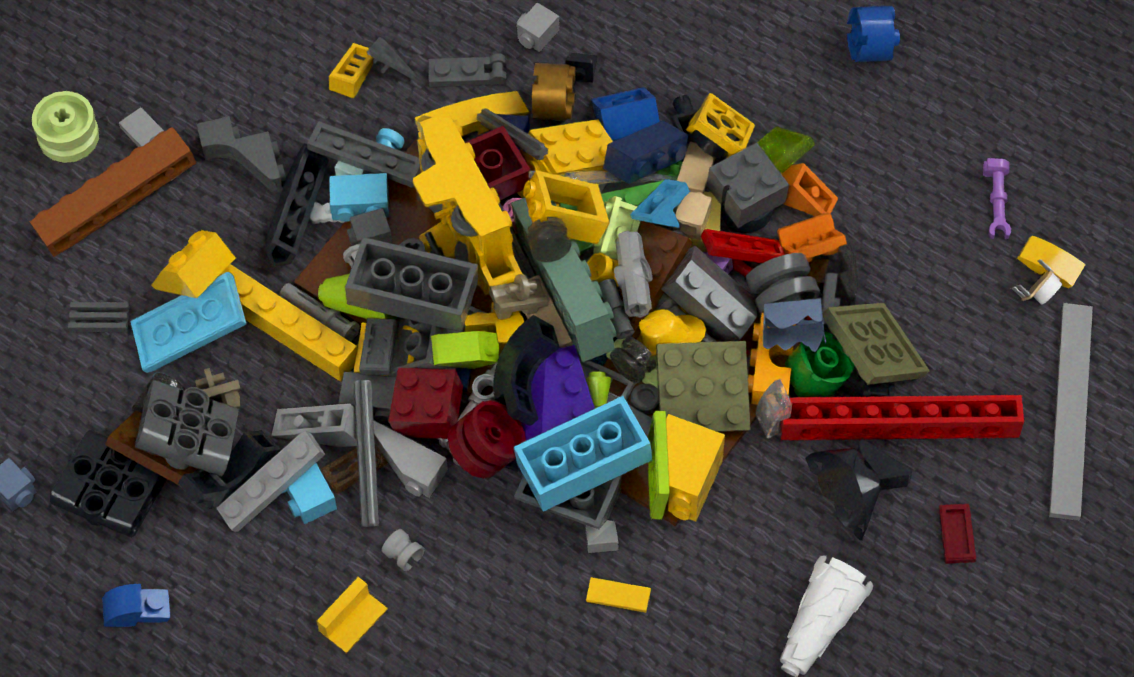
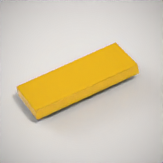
(618, 595)

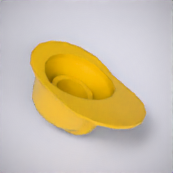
(665, 327)

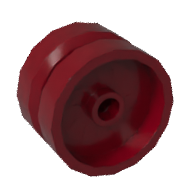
(485, 439)

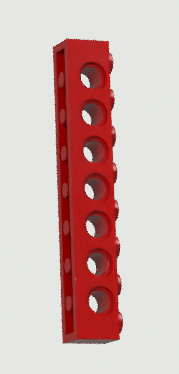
(904, 417)

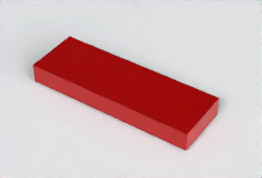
(741, 246)

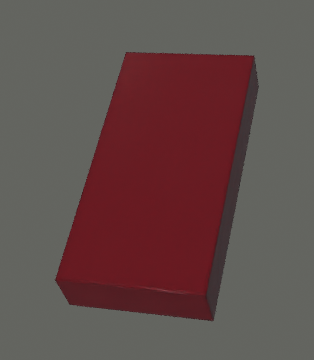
(957, 533)

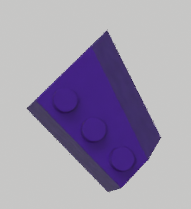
(558, 392)

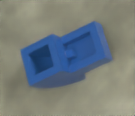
(131, 604)

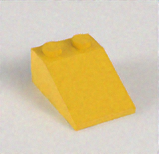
(195, 265)

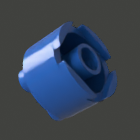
(872, 33)

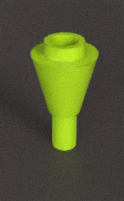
(598, 387)

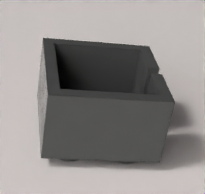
(753, 184)

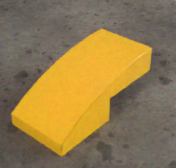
(1063, 264)

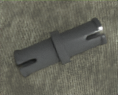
(621, 320)

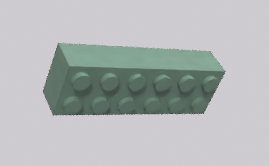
(572, 293)

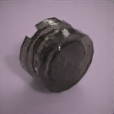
(548, 239)
(633, 360)

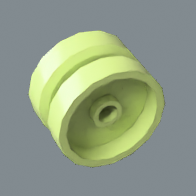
(65, 126)

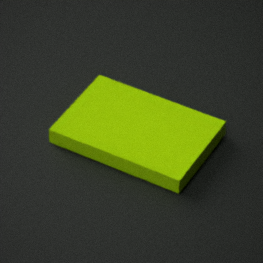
(658, 468)

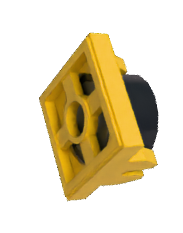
(720, 128)

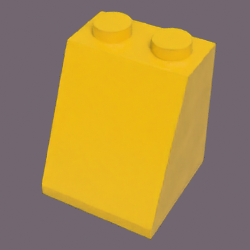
(692, 465)

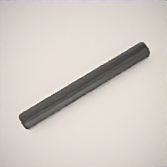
(366, 453)

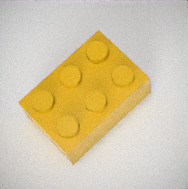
(573, 146)

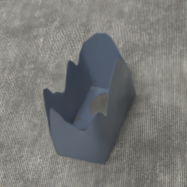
(784, 315)

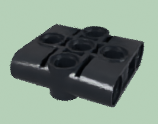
(83, 492)

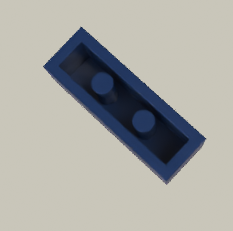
(645, 151)

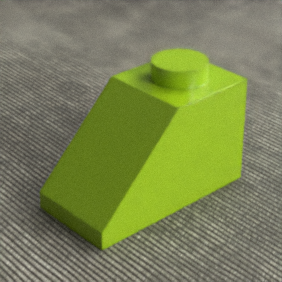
(465, 349)

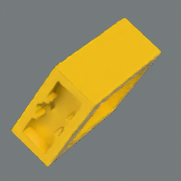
(585, 224)

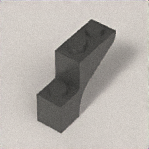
(253, 151)

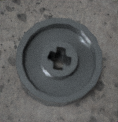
(782, 280)

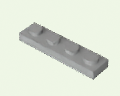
(270, 481)

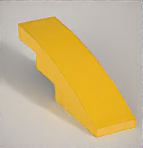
(466, 111)

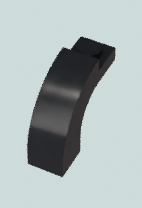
(518, 364)
(245, 459)

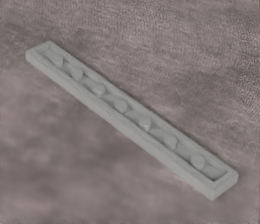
(1071, 412)

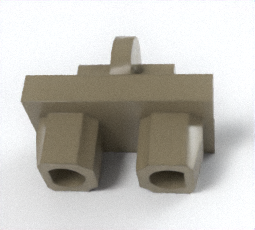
(518, 296)
(228, 391)

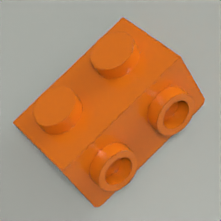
(812, 237)

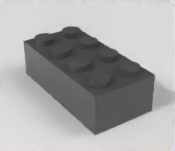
(411, 284)

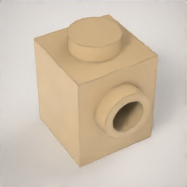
(693, 214)

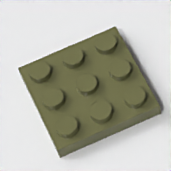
(875, 343)
(705, 383)

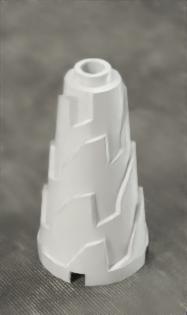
(825, 608)

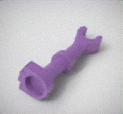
(997, 169)

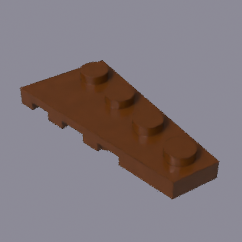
(663, 253)

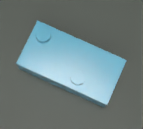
(583, 453)

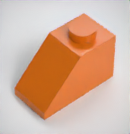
(807, 191)

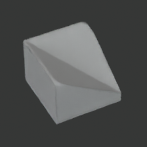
(603, 539)

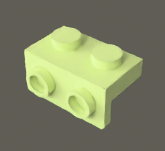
(620, 221)

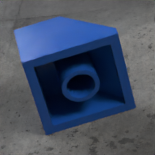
(626, 112)

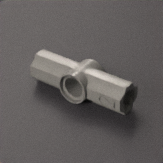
(633, 274)

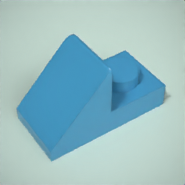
(660, 204)

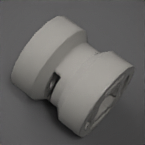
(401, 548)

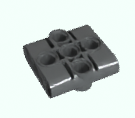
(187, 428)

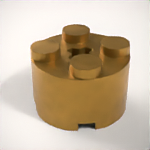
(553, 91)

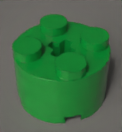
(820, 371)

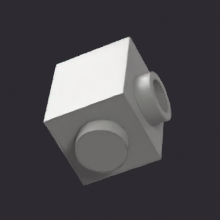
(537, 27)

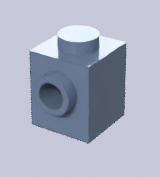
(15, 485)

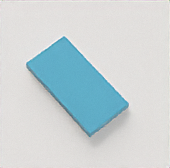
(187, 323)

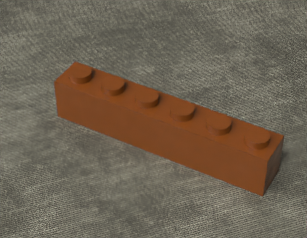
(113, 191)

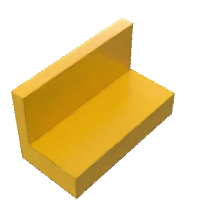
(350, 616)

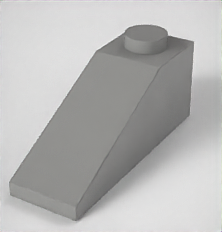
(328, 424)
(413, 463)

